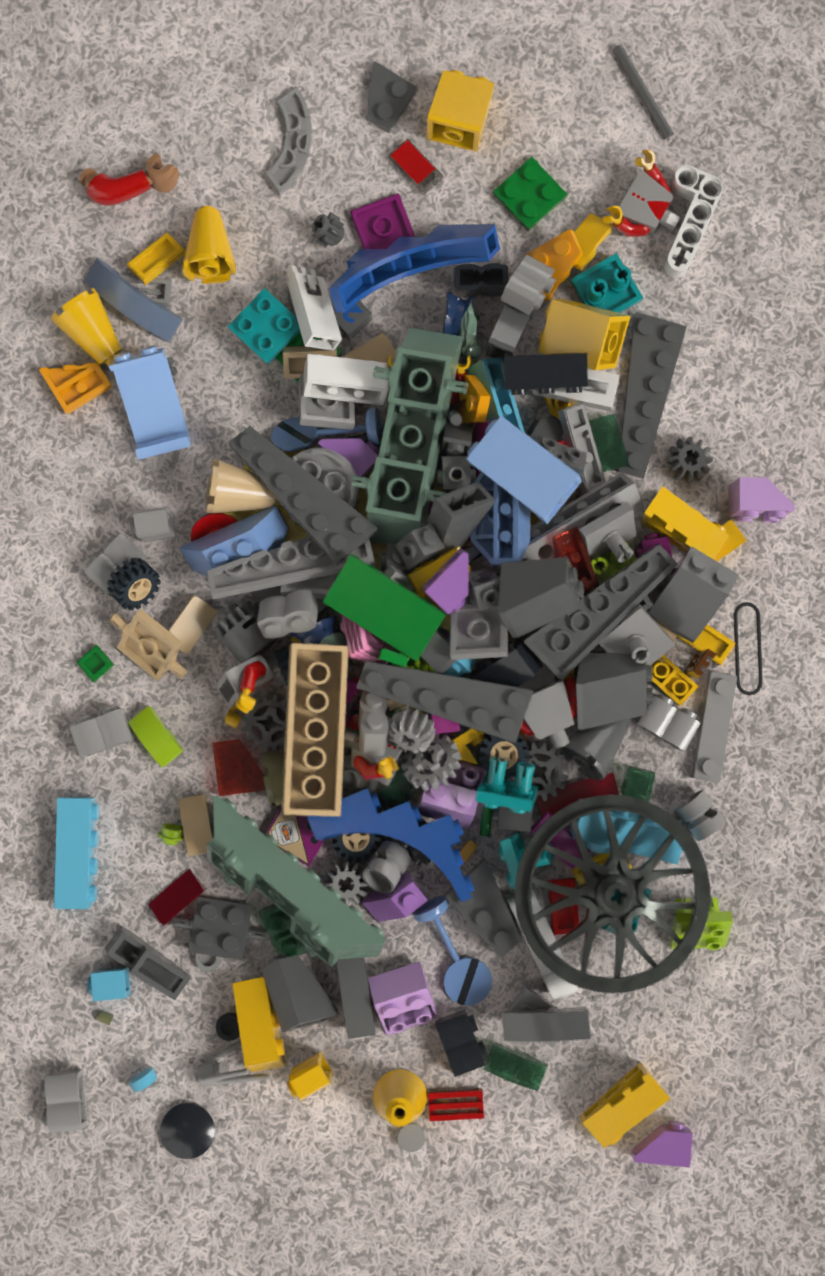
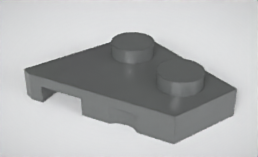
(388, 97)

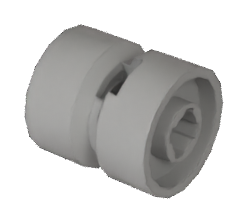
(701, 816)
(386, 867)

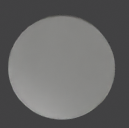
(331, 470)

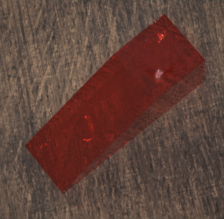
(571, 545)

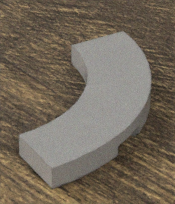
(297, 141)

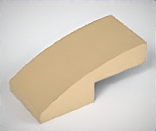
(196, 823)

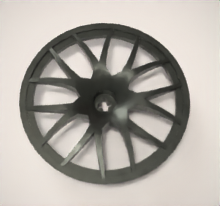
(600, 887)

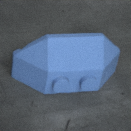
(504, 529)
(239, 540)

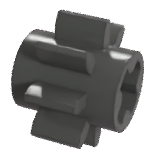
(328, 230)

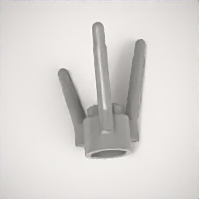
(214, 1073)

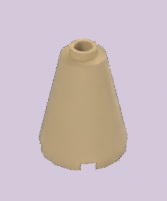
(235, 490)

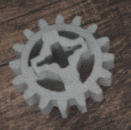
(420, 770)

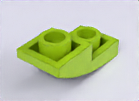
(155, 736)

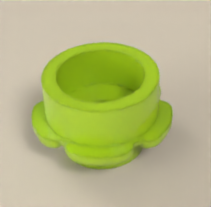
(170, 836)

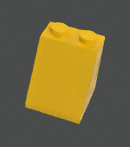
(459, 110)
(584, 329)

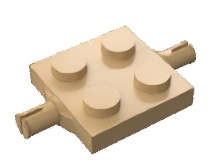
(149, 645)

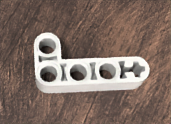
(691, 226)
(556, 986)

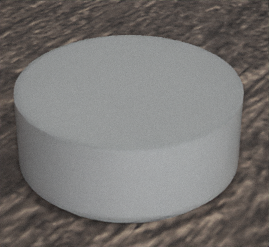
(206, 962)
(411, 1137)

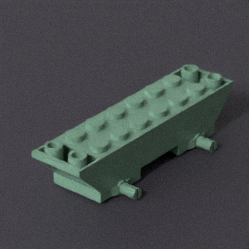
(412, 434)
(317, 913)

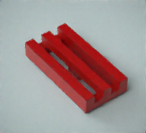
(456, 1105)

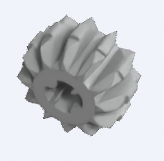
(411, 730)
(343, 874)

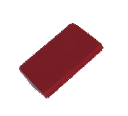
(176, 897)

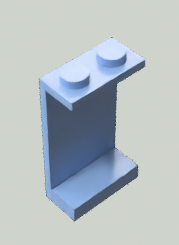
(151, 402)
(523, 468)

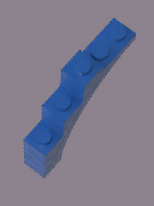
(407, 256)
(401, 823)

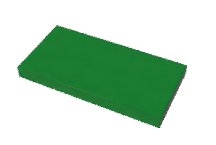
(384, 607)

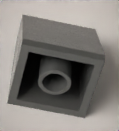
(537, 593)
(692, 594)
(611, 689)

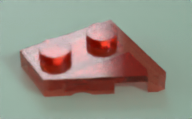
(236, 769)

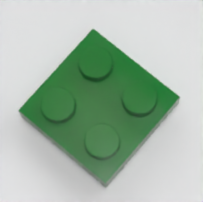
(530, 193)

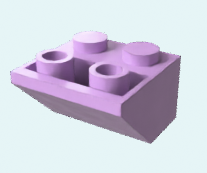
(755, 496)
(455, 798)
(402, 998)

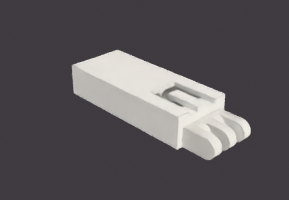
(313, 308)
(598, 394)

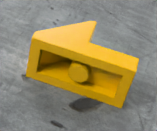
(471, 736)

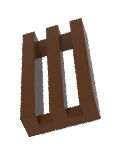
(693, 669)

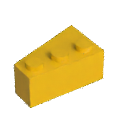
(683, 524)
(258, 1026)
(624, 1105)

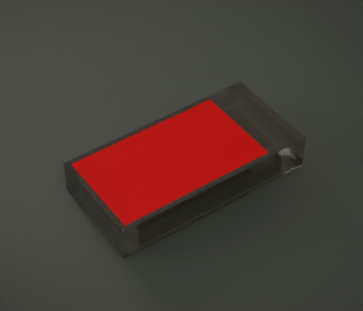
(415, 166)

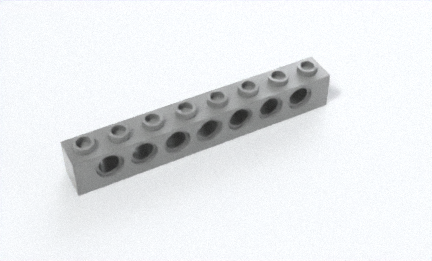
(577, 513)

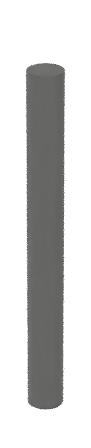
(643, 91)
(454, 417)

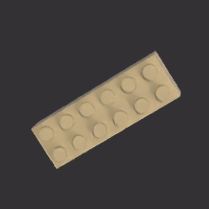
(314, 730)

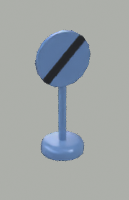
(293, 437)
(466, 979)

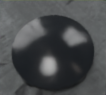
(187, 1130)

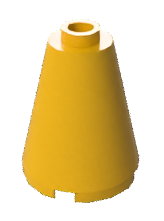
(208, 249)
(89, 326)
(400, 1097)

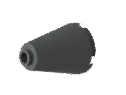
(595, 748)

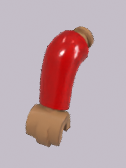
(114, 191)

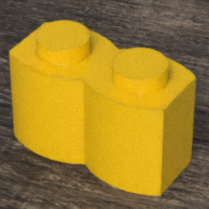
(309, 1076)

